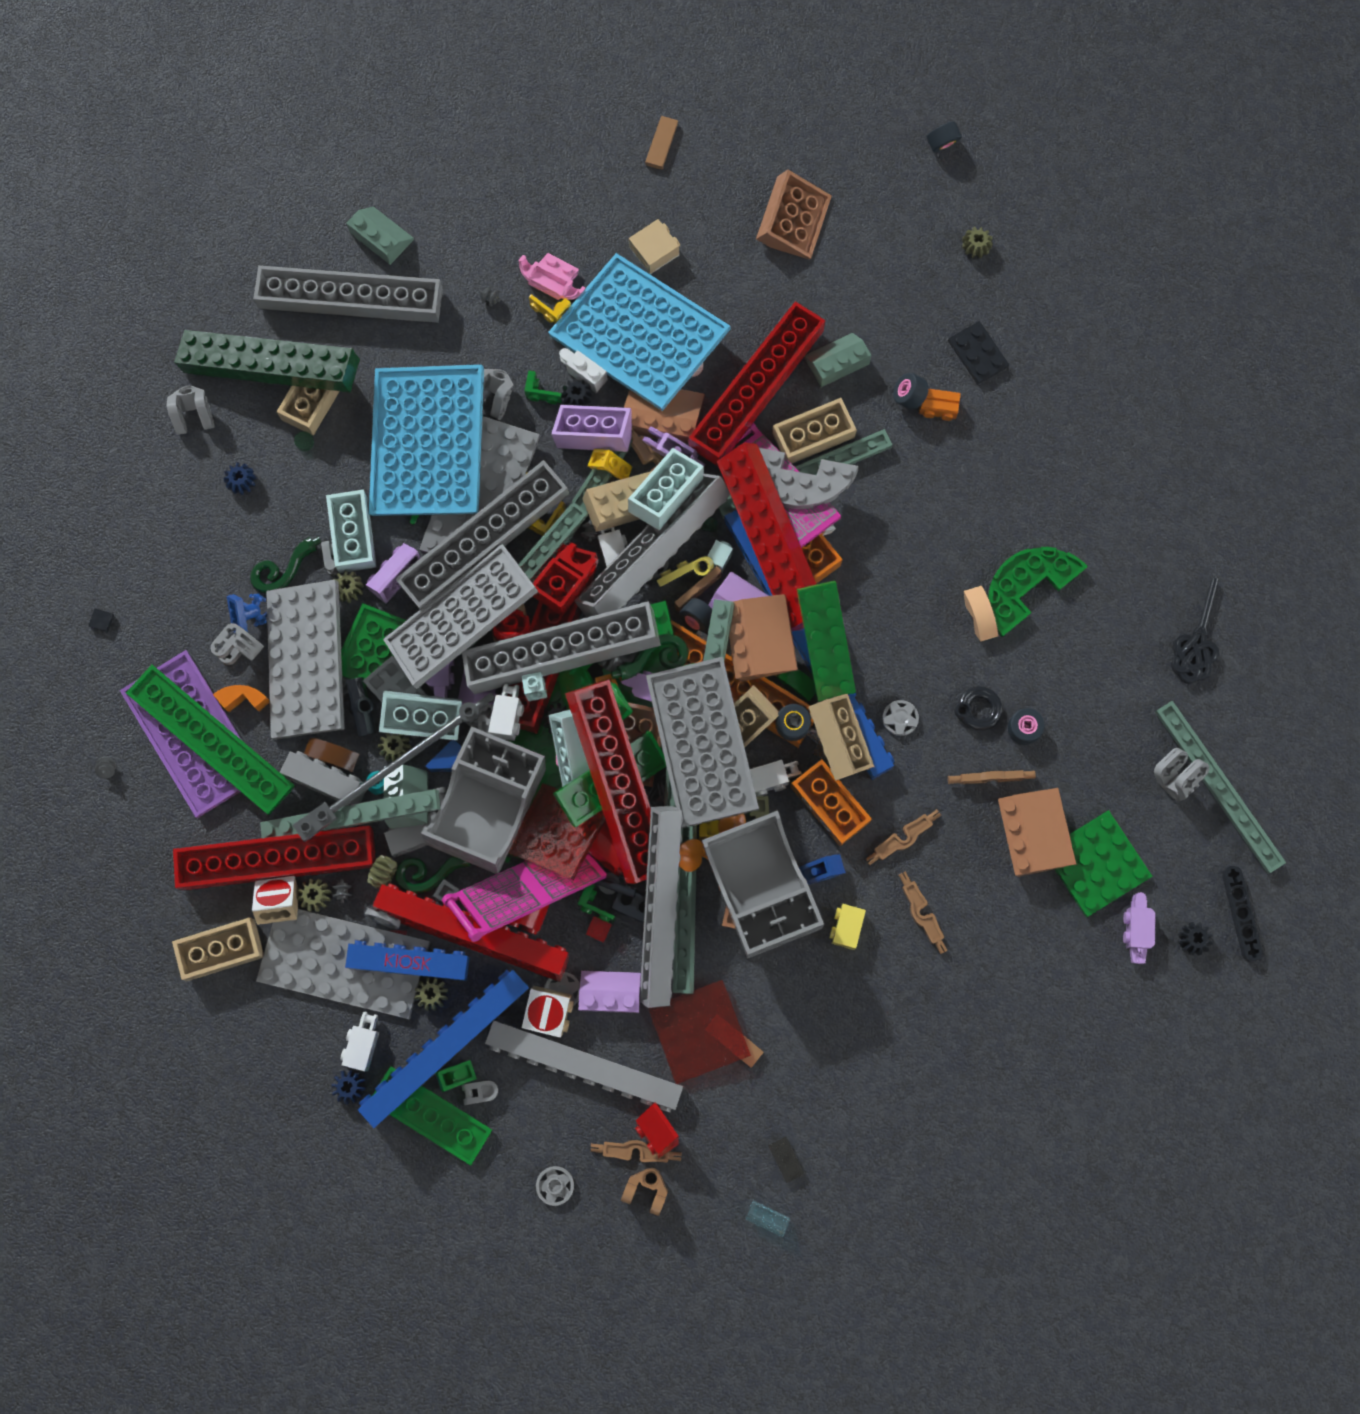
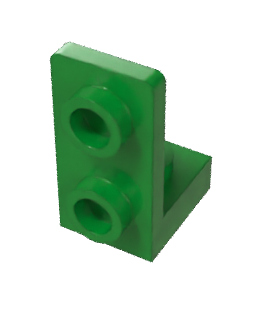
(533, 394)
(589, 895)

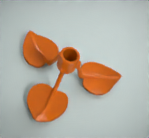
(692, 849)

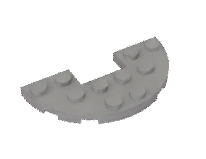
(806, 490)

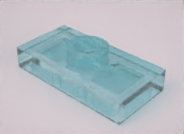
(767, 1218)

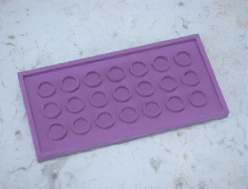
(194, 777)

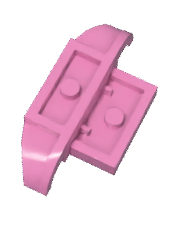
(551, 277)

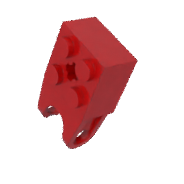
(568, 575)

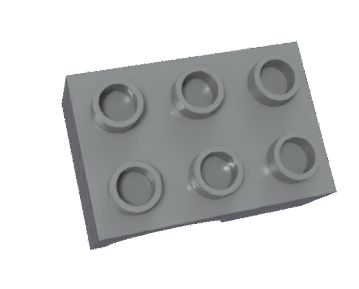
(485, 800)
(762, 885)

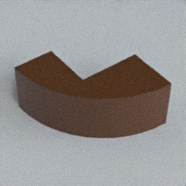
(331, 754)

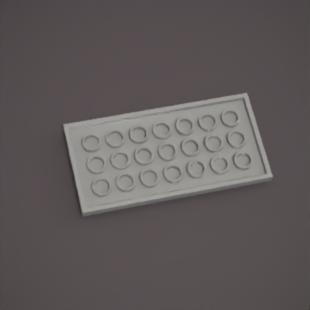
(504, 460)
(460, 616)
(305, 660)
(702, 742)
(312, 956)

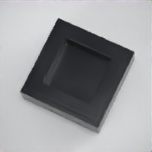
(101, 620)

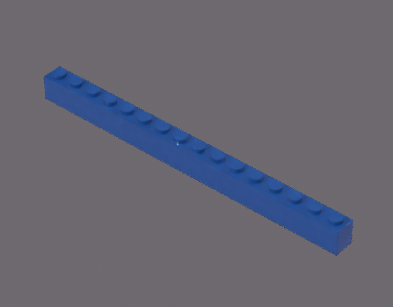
(881, 759)

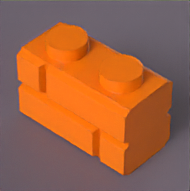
(940, 404)

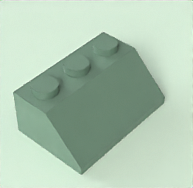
(379, 233)
(838, 359)
(402, 782)

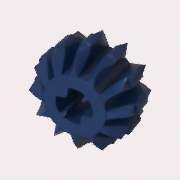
(235, 481)
(342, 1083)

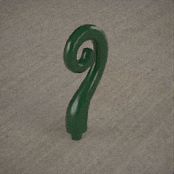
(303, 549)
(631, 669)
(450, 865)

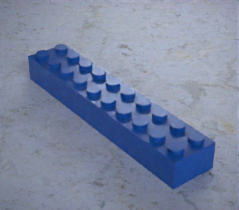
(442, 1049)

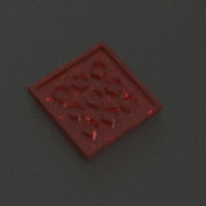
(551, 840)
(699, 1032)

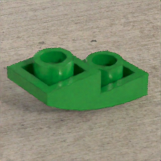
(799, 683)

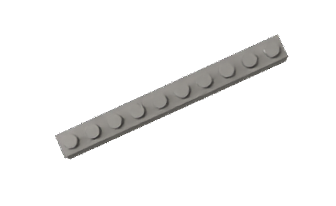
(660, 906)
(584, 1065)

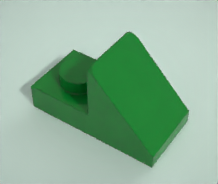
(456, 1076)

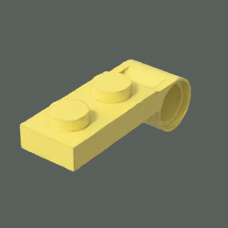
(685, 567)

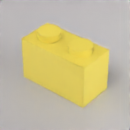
(848, 926)

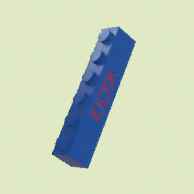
(407, 962)

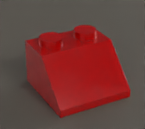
(656, 1131)

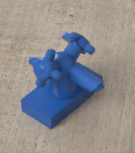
(241, 611)

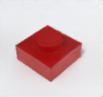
(598, 929)

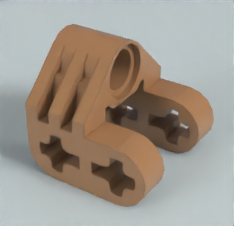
(641, 1177)

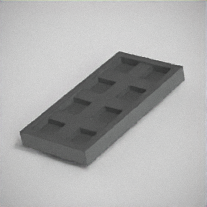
(390, 678)

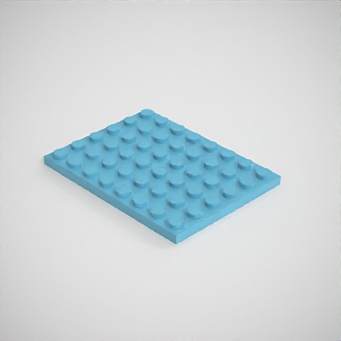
(639, 331)
(426, 440)

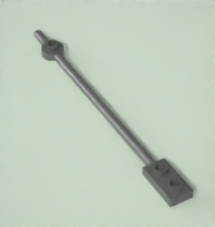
(324, 815)

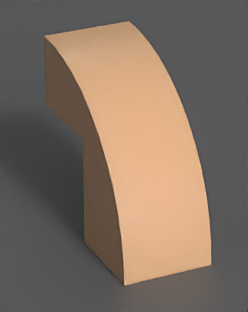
(982, 613)

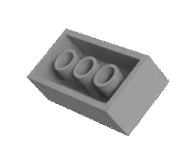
(319, 777)

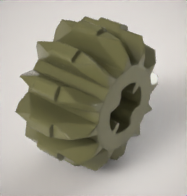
(977, 242)
(354, 583)
(389, 742)
(382, 871)
(319, 899)
(436, 989)

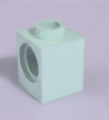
(720, 554)
(534, 686)

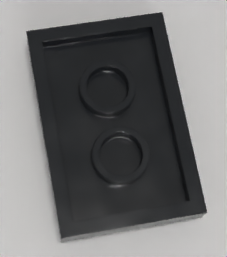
(978, 352)

